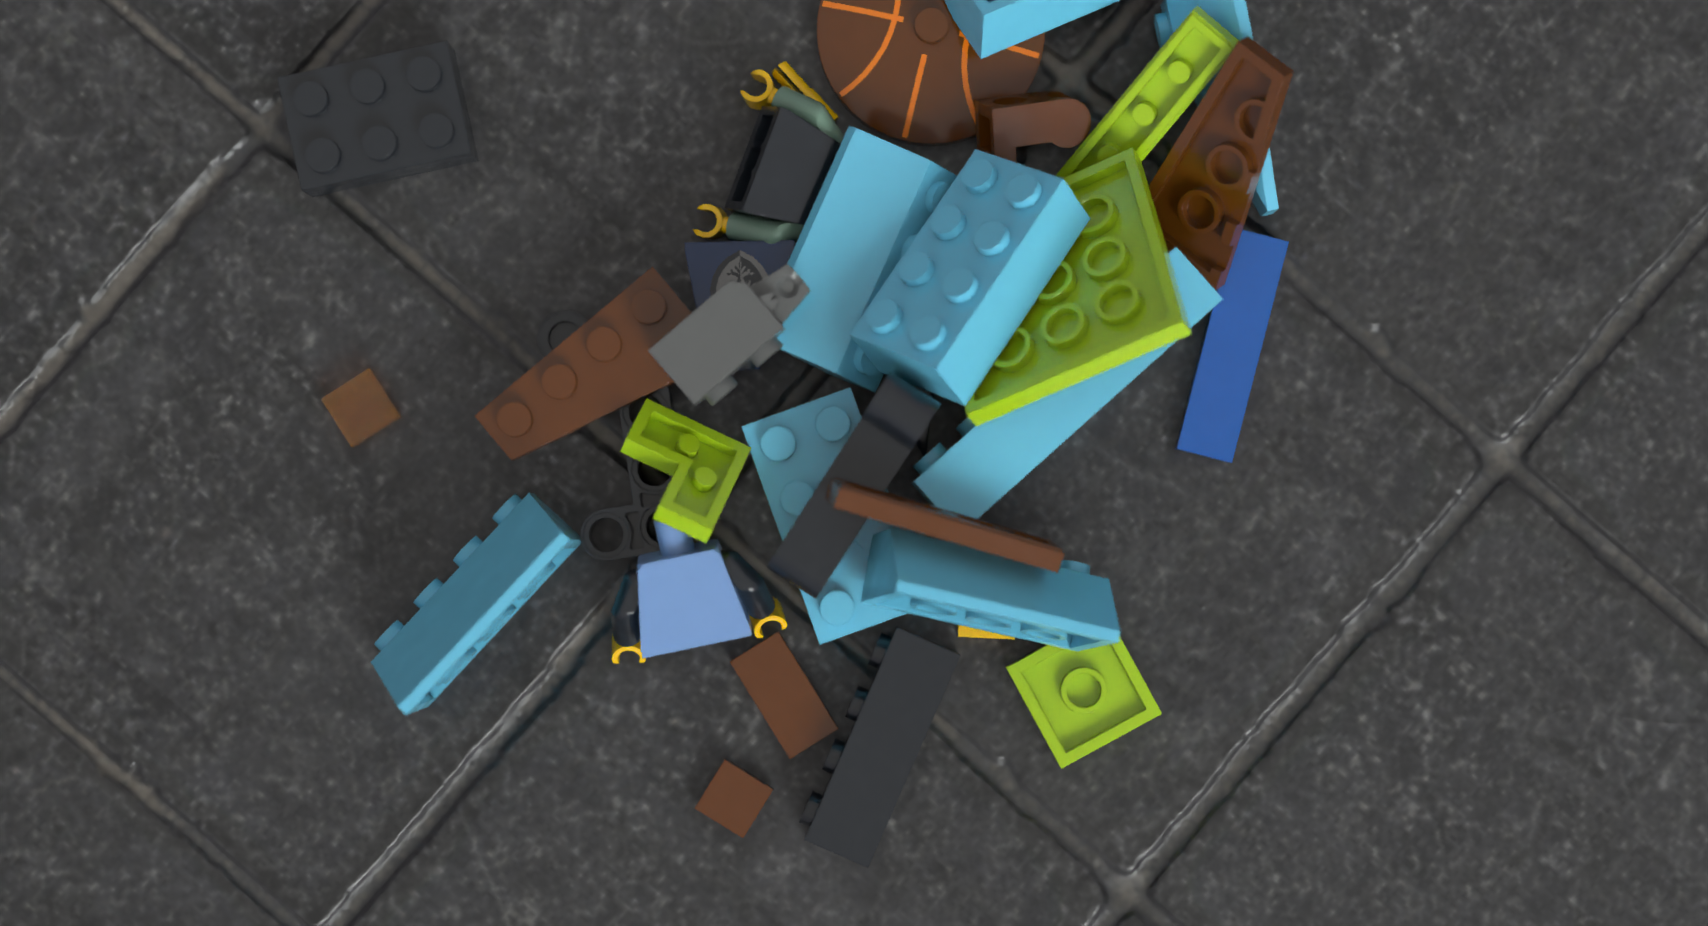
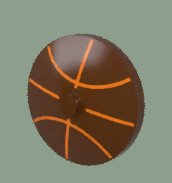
(913, 70)

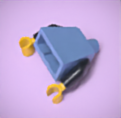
(688, 598)

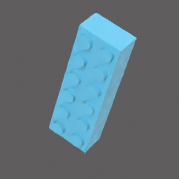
(1007, 448)

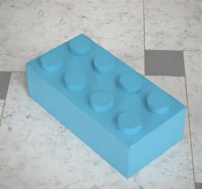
(970, 276)
(792, 458)

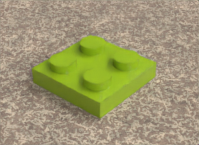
(1082, 697)

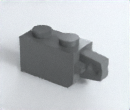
(728, 332)

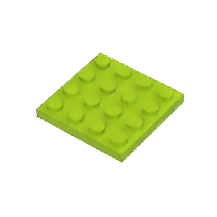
(1103, 302)

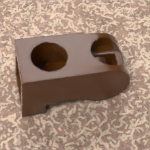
(1029, 120)

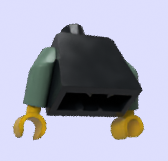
(780, 167)

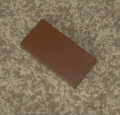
(784, 695)

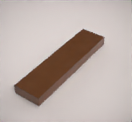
(944, 524)

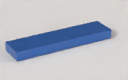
(1232, 349)

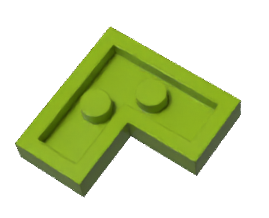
(697, 458)

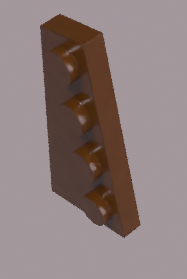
(1218, 159)
(590, 372)

